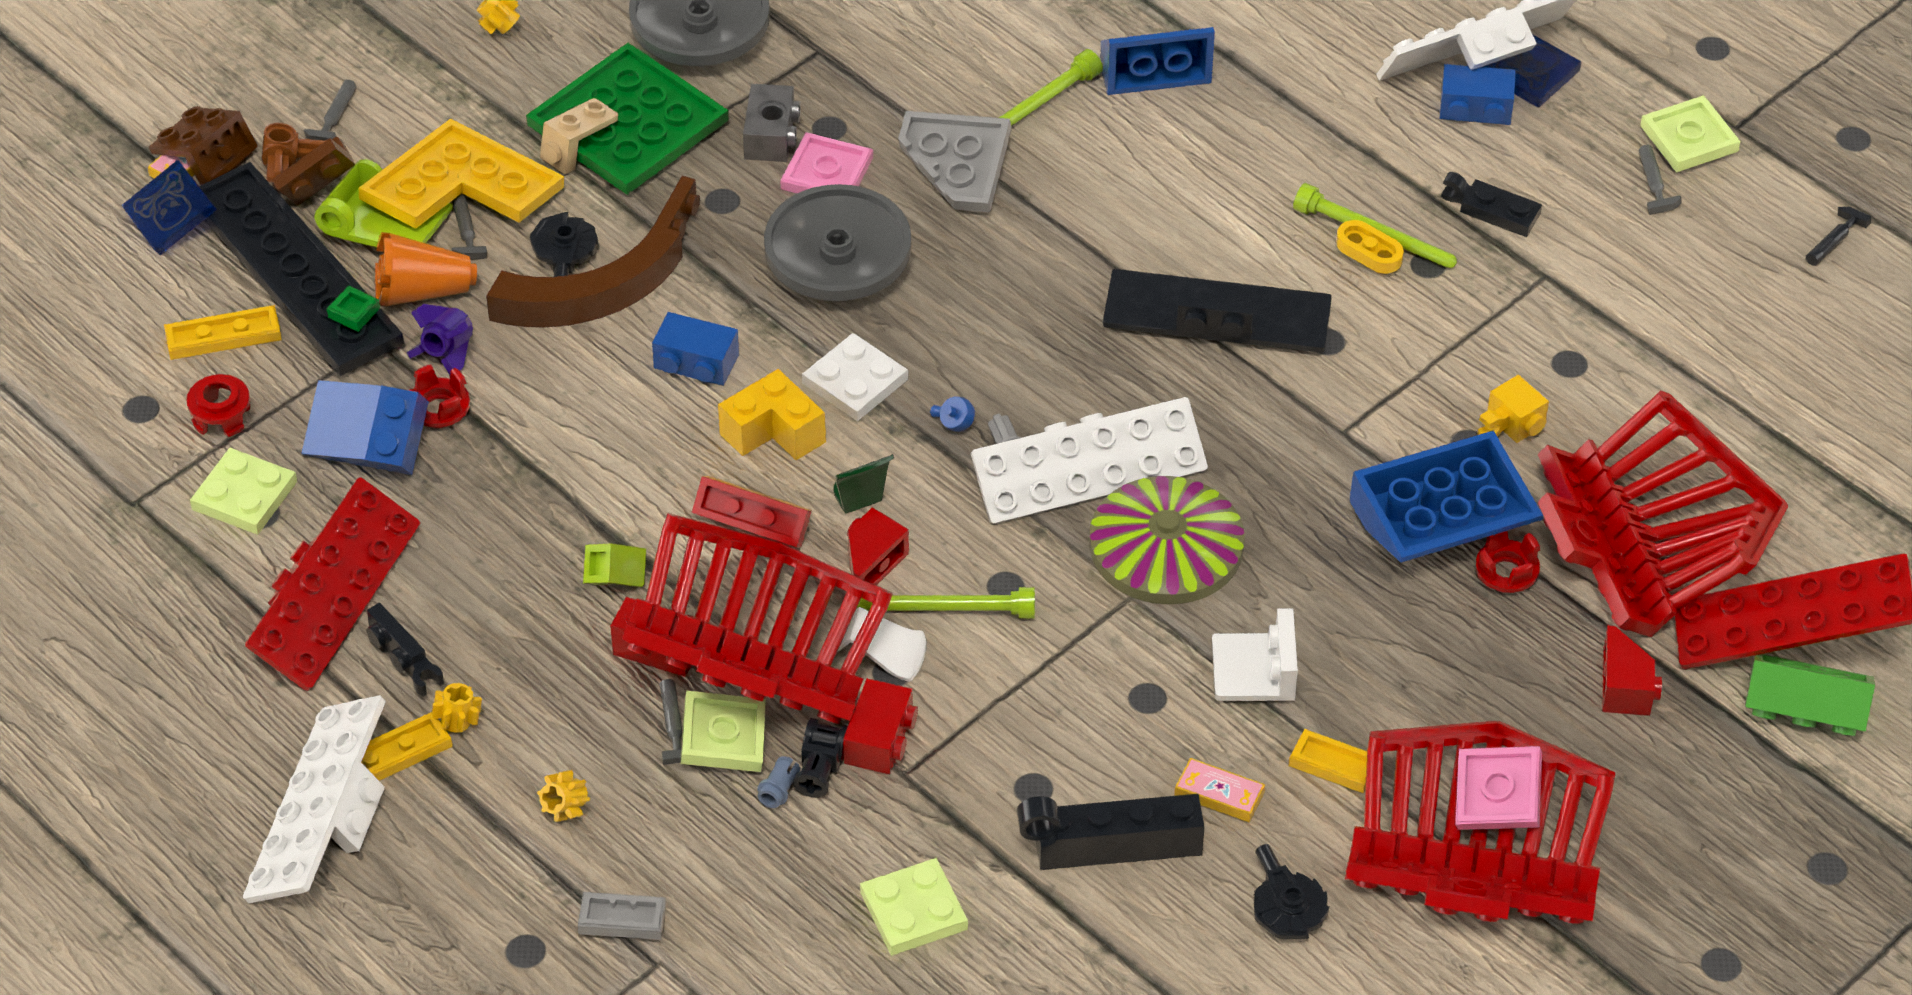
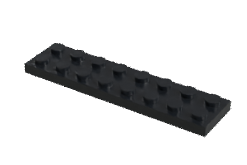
(293, 267)

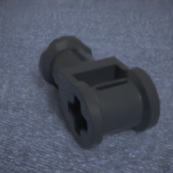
(820, 755)

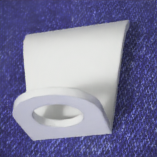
(892, 648)

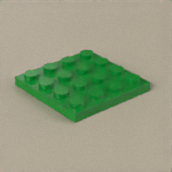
(655, 123)

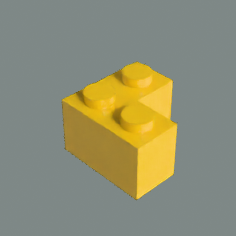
(774, 411)

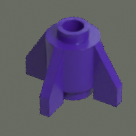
(444, 334)

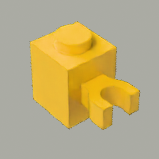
(1515, 410)

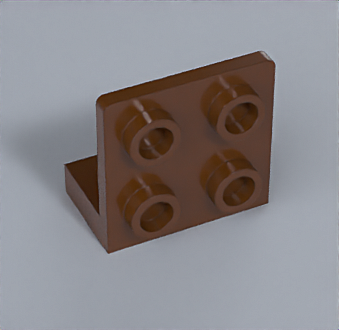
(209, 141)

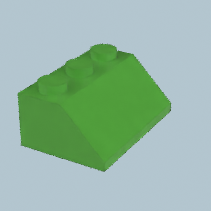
(1810, 694)

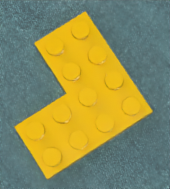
(455, 163)

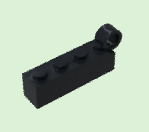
(1112, 830)

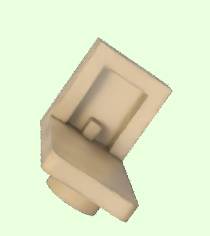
(564, 131)

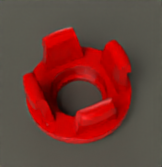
(451, 389)
(226, 413)
(1501, 549)

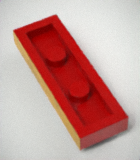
(751, 511)

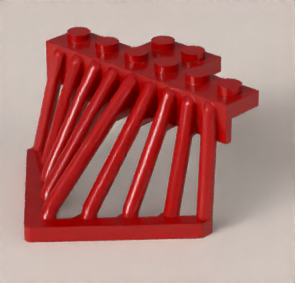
(1605, 532)
(743, 659)
(1470, 875)

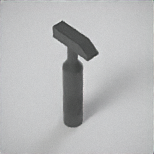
(333, 113)
(1655, 183)
(466, 230)
(672, 721)

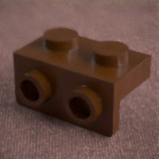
(314, 171)

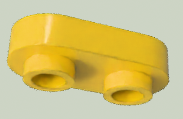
(1369, 246)

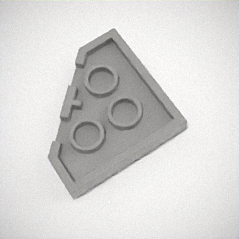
(957, 154)

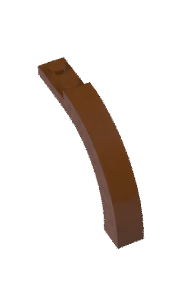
(602, 291)

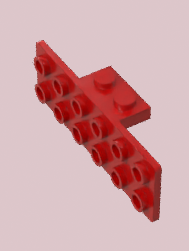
(331, 583)
(1795, 611)

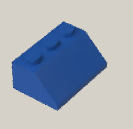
(1157, 61)

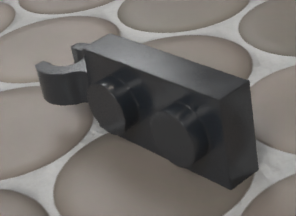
(1492, 204)
(402, 648)

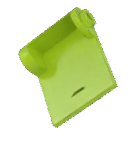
(352, 219)

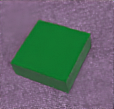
(353, 308)

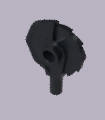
(563, 242)
(1288, 902)

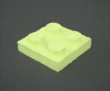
(1690, 133)
(243, 491)
(723, 731)
(913, 906)

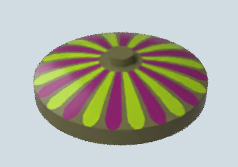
(1166, 540)

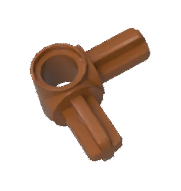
(283, 147)

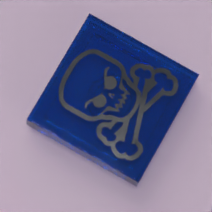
(1540, 71)
(169, 207)

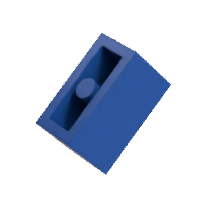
(1477, 94)
(695, 348)

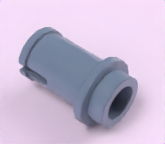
(774, 789)

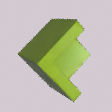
(614, 565)

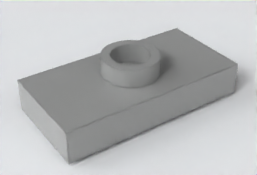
(621, 915)

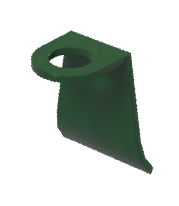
(861, 485)

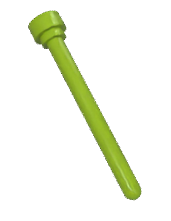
(1085, 66)
(1310, 200)
(1019, 603)

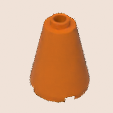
(419, 271)

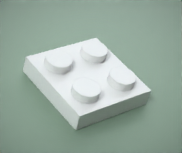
(855, 376)

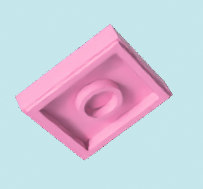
(825, 162)
(1499, 788)

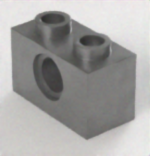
(769, 123)

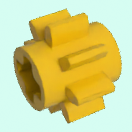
(498, 15)
(456, 707)
(563, 795)

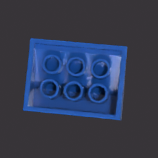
(1442, 497)

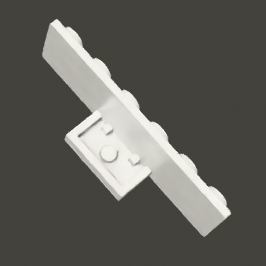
(1481, 41)
(1087, 459)
(324, 799)

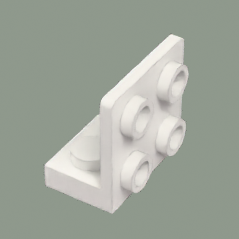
(1257, 663)

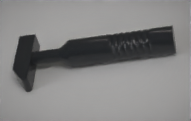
(1831, 240)

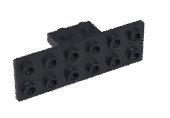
(1217, 310)

